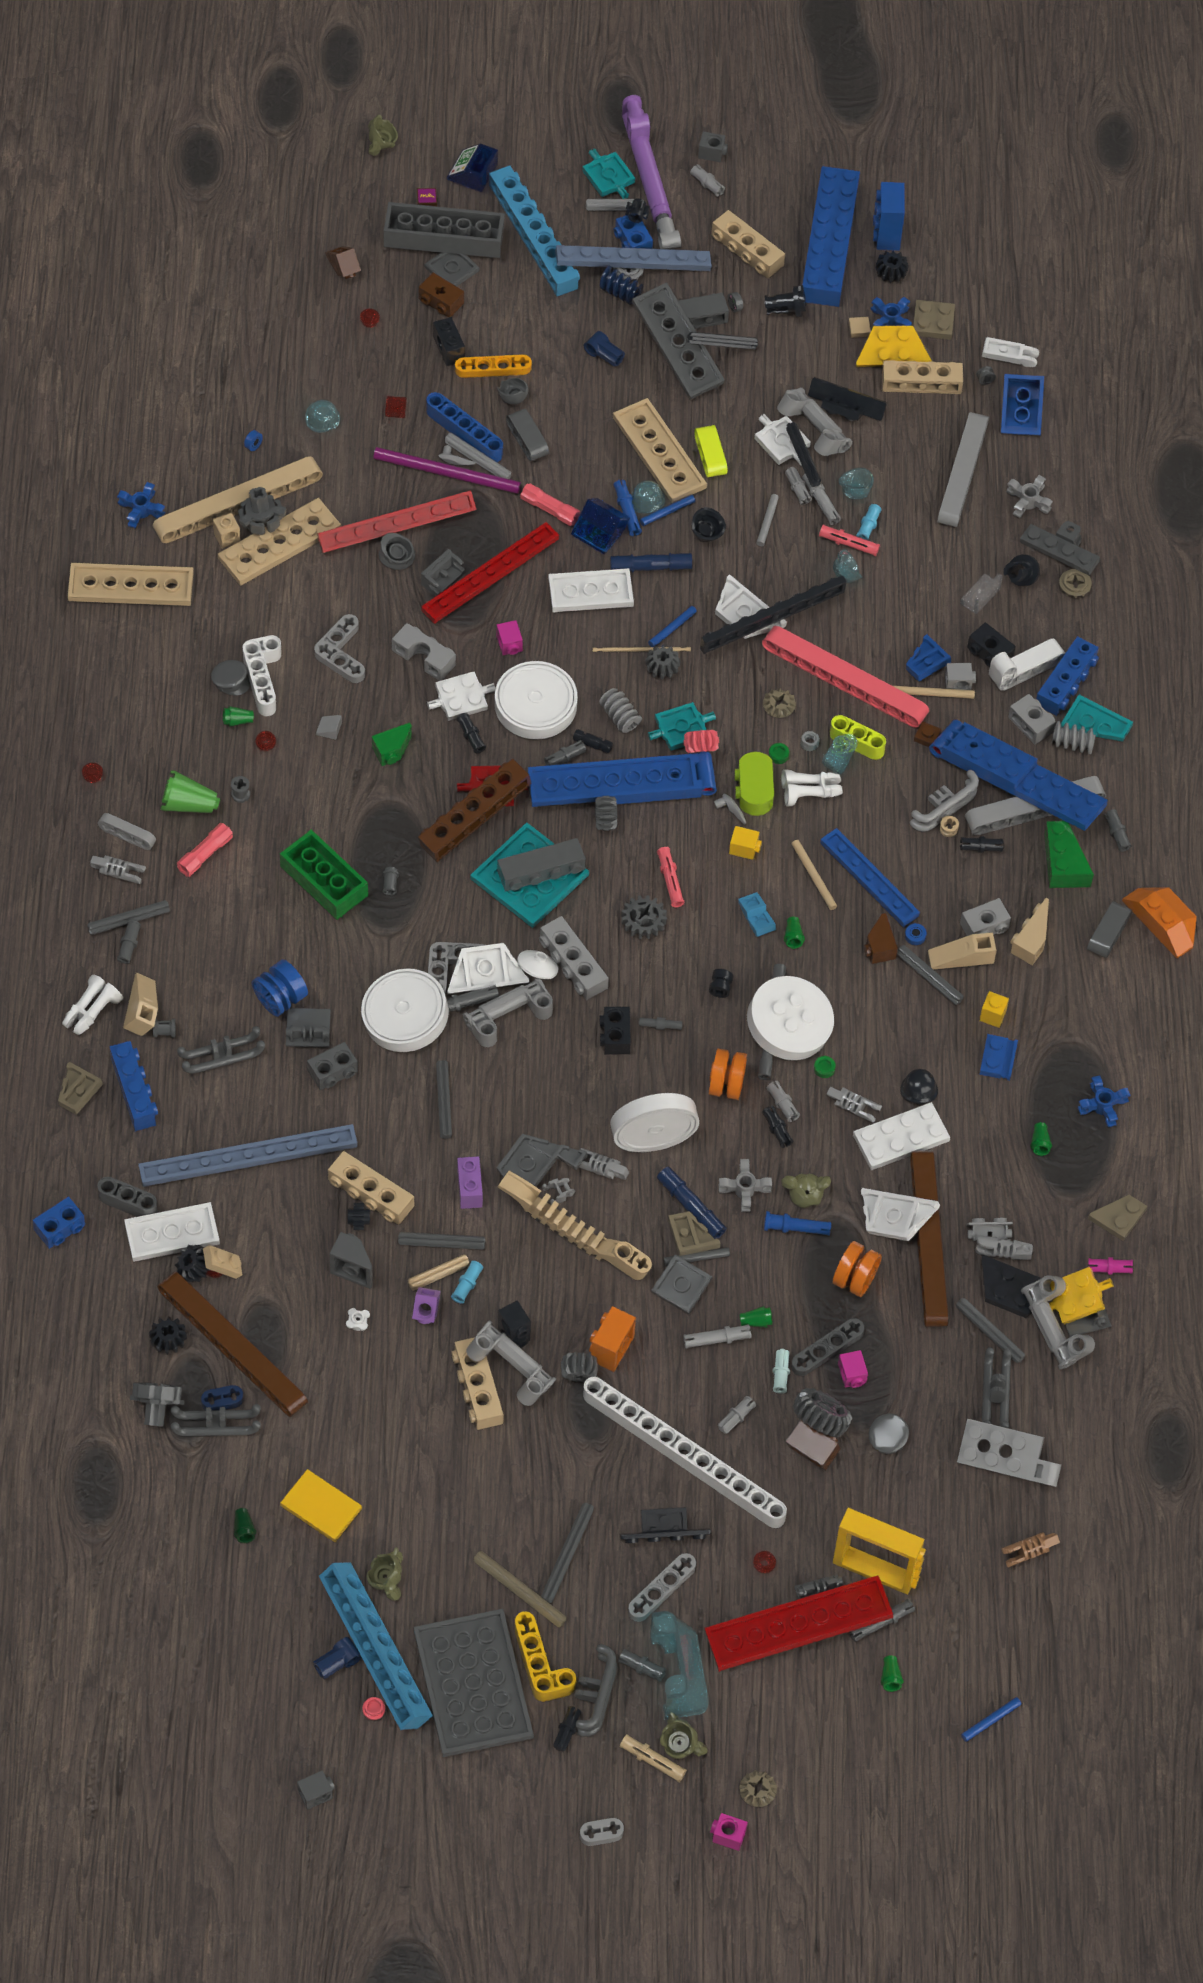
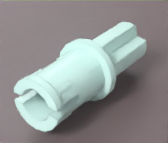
(781, 1371)

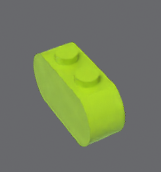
(755, 783)

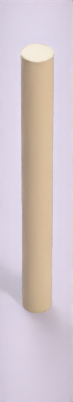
(937, 692)
(814, 874)

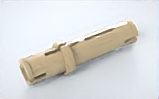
(629, 1744)

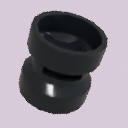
(721, 980)

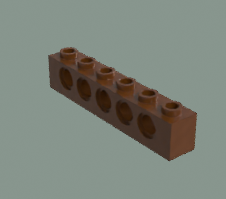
(471, 820)

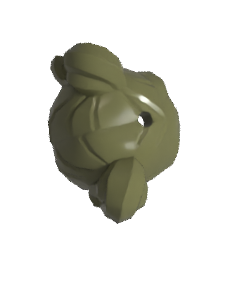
(381, 135)
(802, 1182)
(389, 1566)
(681, 1731)

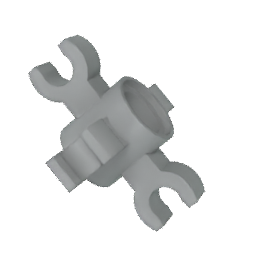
(1027, 490)
(745, 1193)

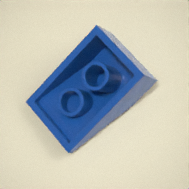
(1022, 404)

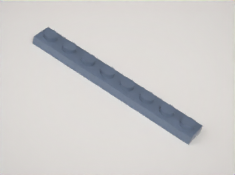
(633, 258)

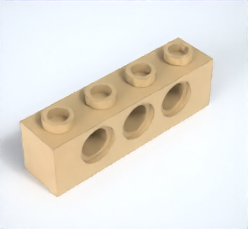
(748, 244)
(922, 377)
(348, 1166)
(482, 1415)

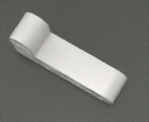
(255, 656)
(1011, 671)

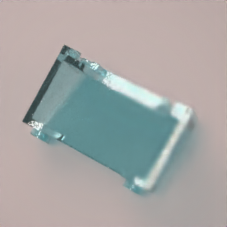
(688, 1691)

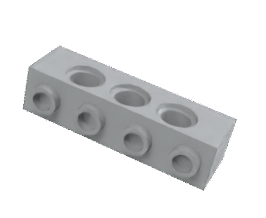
(560, 931)

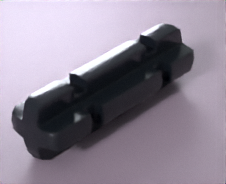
(593, 741)

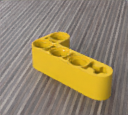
(538, 1656)

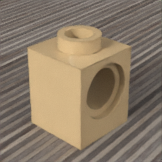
(226, 530)

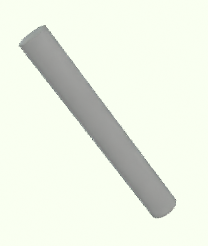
(767, 520)

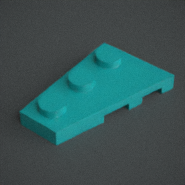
(1102, 720)

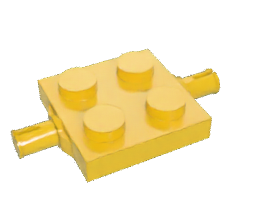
(1081, 1296)

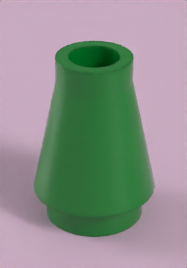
(237, 716)
(794, 935)
(1041, 1141)
(757, 1318)
(891, 1675)

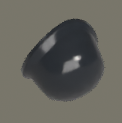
(708, 524)
(919, 1087)

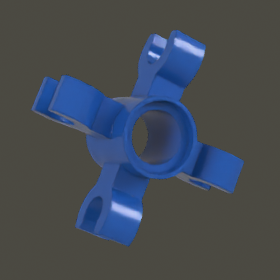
(891, 312)
(140, 504)
(1106, 1094)

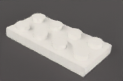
(591, 590)
(901, 1134)
(171, 1231)

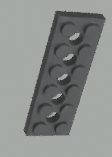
(672, 352)

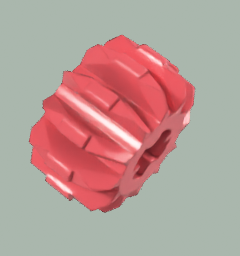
(701, 741)

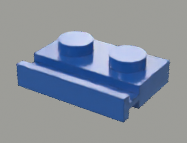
(998, 1057)

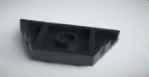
(1004, 1286)

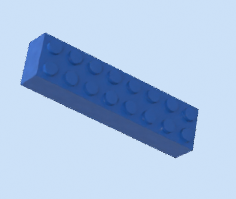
(830, 236)

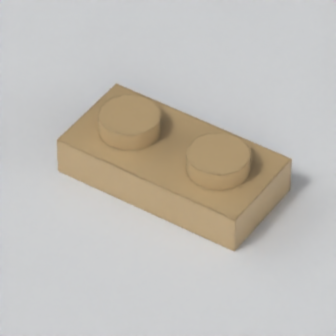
(222, 1261)

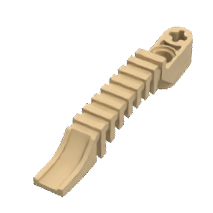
(594, 1244)

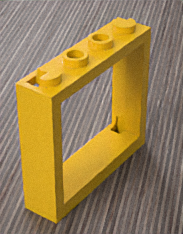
(885, 1536)

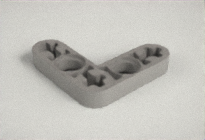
(333, 649)
(447, 957)

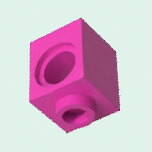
(509, 638)
(853, 1369)
(733, 1840)

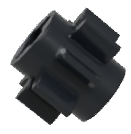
(637, 210)
(358, 1216)

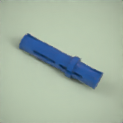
(625, 501)

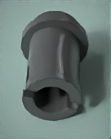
(390, 879)

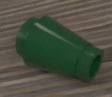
(244, 1528)

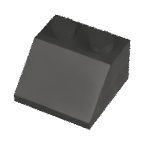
(350, 1260)

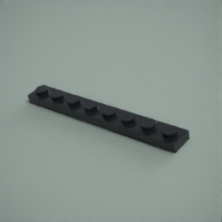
(771, 615)

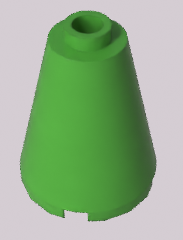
(188, 795)

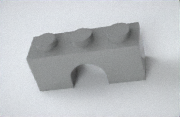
(412, 641)

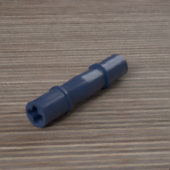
(652, 562)
(691, 1202)

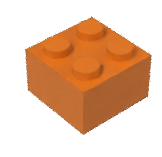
(612, 1338)

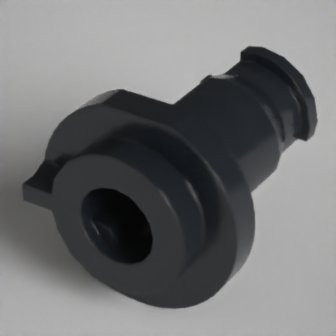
(787, 302)
(1020, 576)

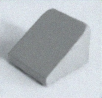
(329, 726)

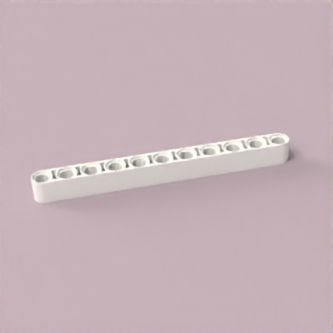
(687, 1461)

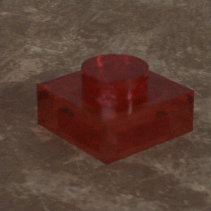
(395, 407)

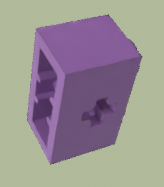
(469, 1182)

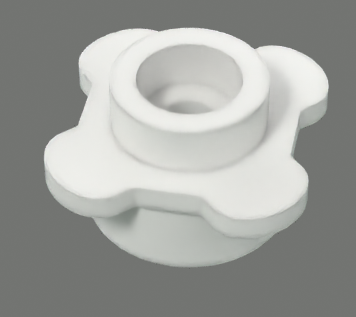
(356, 1325)

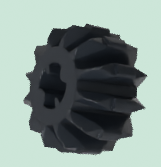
(891, 266)
(192, 1263)
(161, 1336)

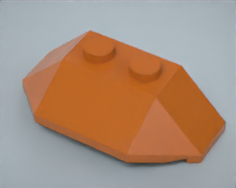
(1165, 917)

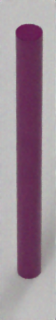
(447, 470)

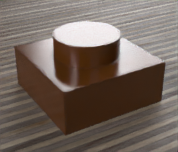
(927, 734)

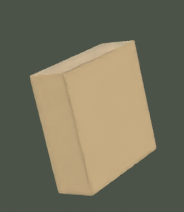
(859, 327)

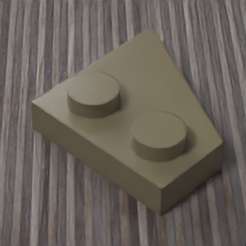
(78, 1088)
(1119, 1216)
(690, 1234)

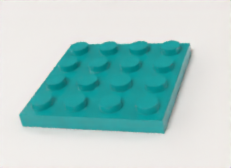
(531, 901)

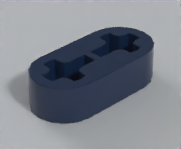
(222, 1398)

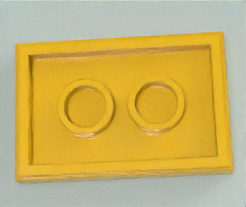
(321, 1505)

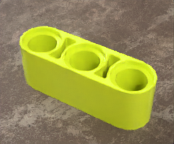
(710, 451)
(867, 740)

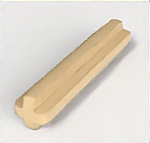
(438, 1272)

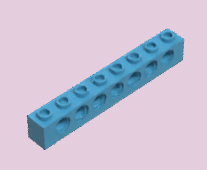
(532, 229)
(375, 1646)

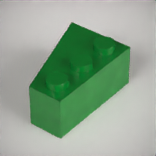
(1065, 858)

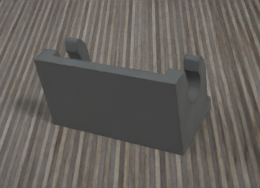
(442, 573)

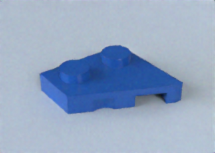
(927, 659)

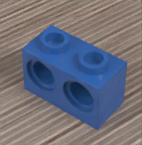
(632, 234)
(55, 1219)

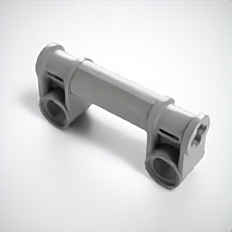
(831, 438)
(482, 1019)
(1065, 1350)
(537, 1379)

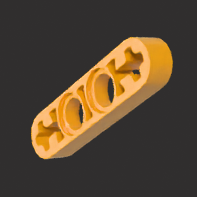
(493, 369)

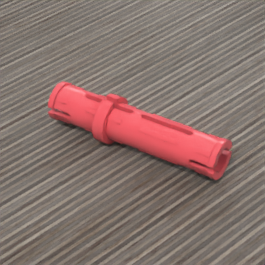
(826, 532)
(669, 868)

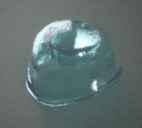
(322, 416)
(857, 483)
(647, 497)
(846, 566)

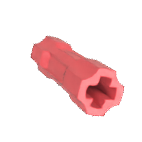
(537, 497)
(193, 860)

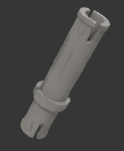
(823, 501)
(717, 1336)

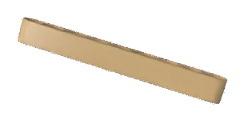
(201, 514)

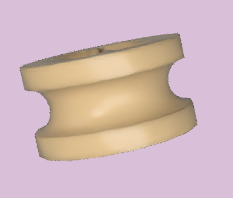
(944, 829)

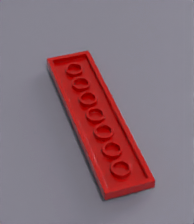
(798, 1623)

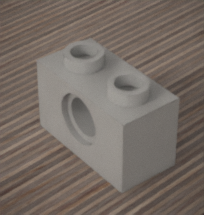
(1022, 714)
(992, 912)

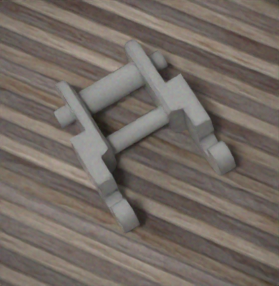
(556, 1184)

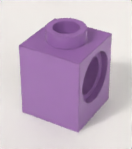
(429, 1297)

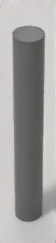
(710, 1254)

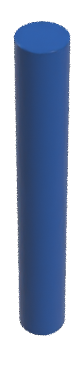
(667, 510)
(672, 626)
(991, 1719)

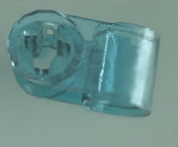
(839, 756)

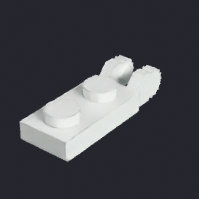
(1010, 352)

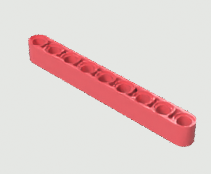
(845, 676)

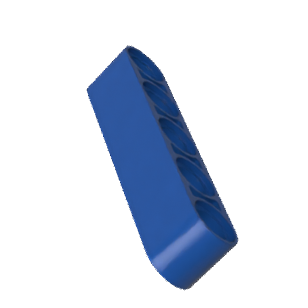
(454, 421)

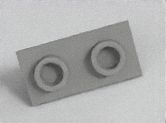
(981, 1228)

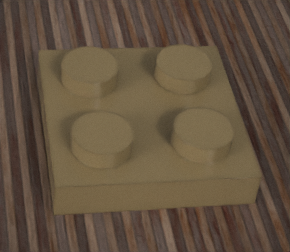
(934, 319)

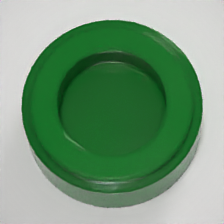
(779, 753)
(824, 1066)

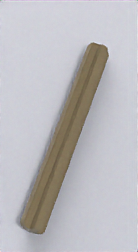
(520, 1589)

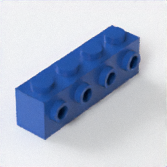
(1067, 675)
(132, 1085)

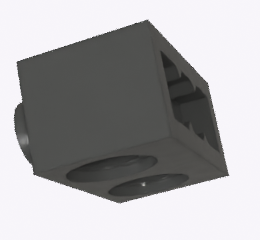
(329, 1062)

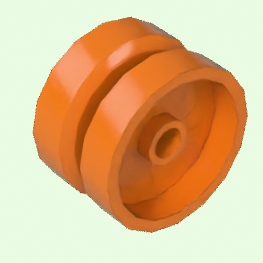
(728, 1074)
(857, 1269)

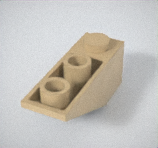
(1032, 938)
(967, 951)
(142, 1006)

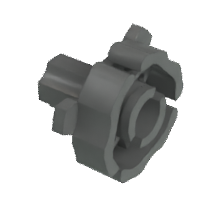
(260, 510)
(156, 1399)

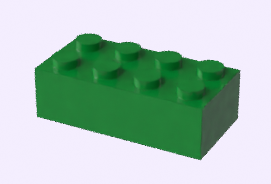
(324, 874)

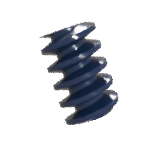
(618, 286)

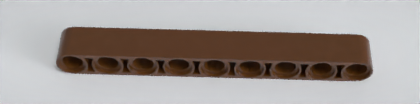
(929, 1243)
(232, 1344)

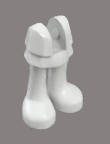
(826, 786)
(86, 1018)

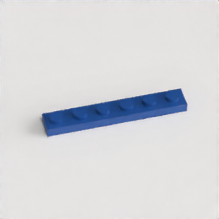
(870, 877)

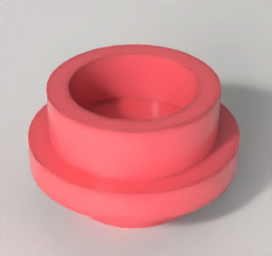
(373, 1708)

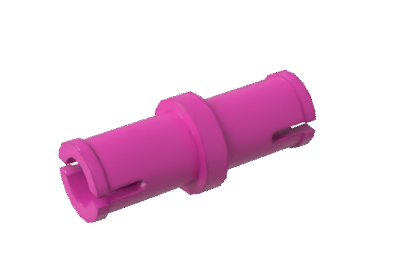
(1110, 1266)

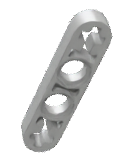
(663, 1588)

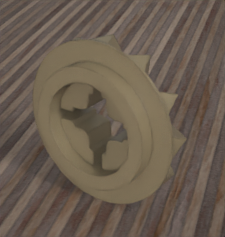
(1083, 580)
(780, 710)
(763, 1797)

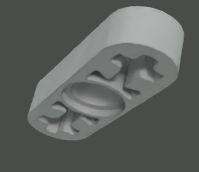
(126, 831)

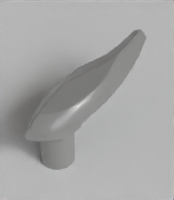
(454, 459)
(732, 806)

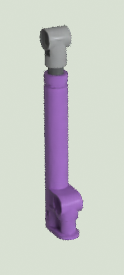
(638, 132)

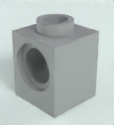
(959, 676)

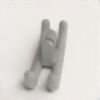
(945, 803)

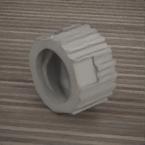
(809, 746)

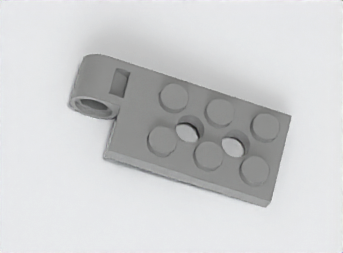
(1025, 1455)

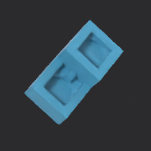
(756, 914)

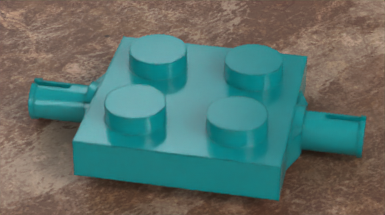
(608, 174)
(677, 722)

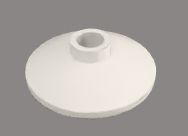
(537, 964)

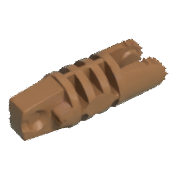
(1030, 1547)

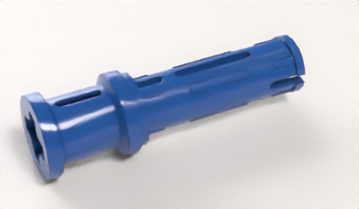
(786, 1223)

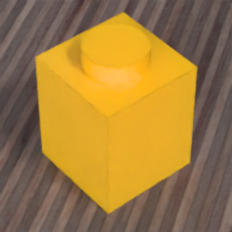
(745, 843)
(994, 1009)

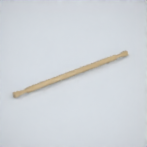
(636, 649)

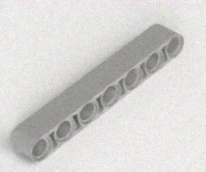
(963, 469)
(1016, 810)

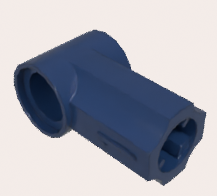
(599, 345)
(342, 1655)

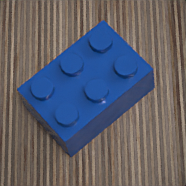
(889, 216)

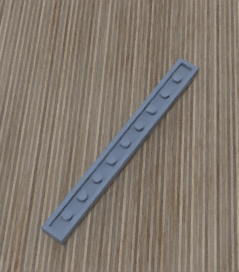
(247, 1155)

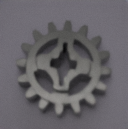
(644, 917)

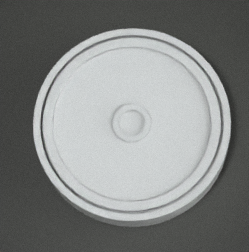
(535, 700)
(405, 1010)
(790, 1018)
(654, 1122)

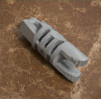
(117, 868)
(854, 1103)
(604, 1166)
(1003, 1248)

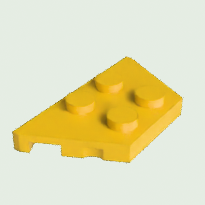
(892, 343)

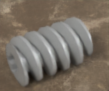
(620, 710)
(1073, 737)

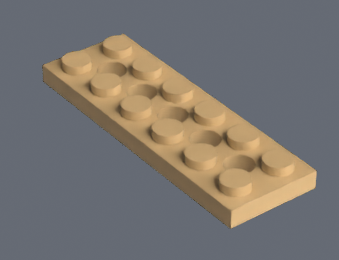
(664, 440)
(278, 553)
(130, 573)

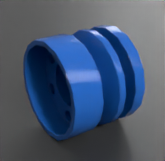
(279, 987)

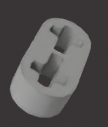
(602, 1837)

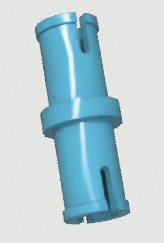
(869, 521)
(467, 1282)

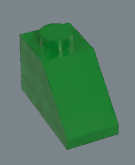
(391, 744)

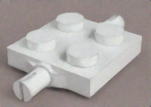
(776, 440)
(461, 695)

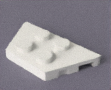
(739, 602)
(485, 967)
(895, 1214)

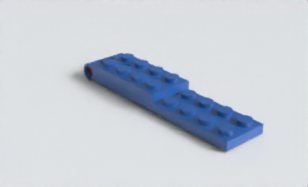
(1017, 773)
(624, 779)

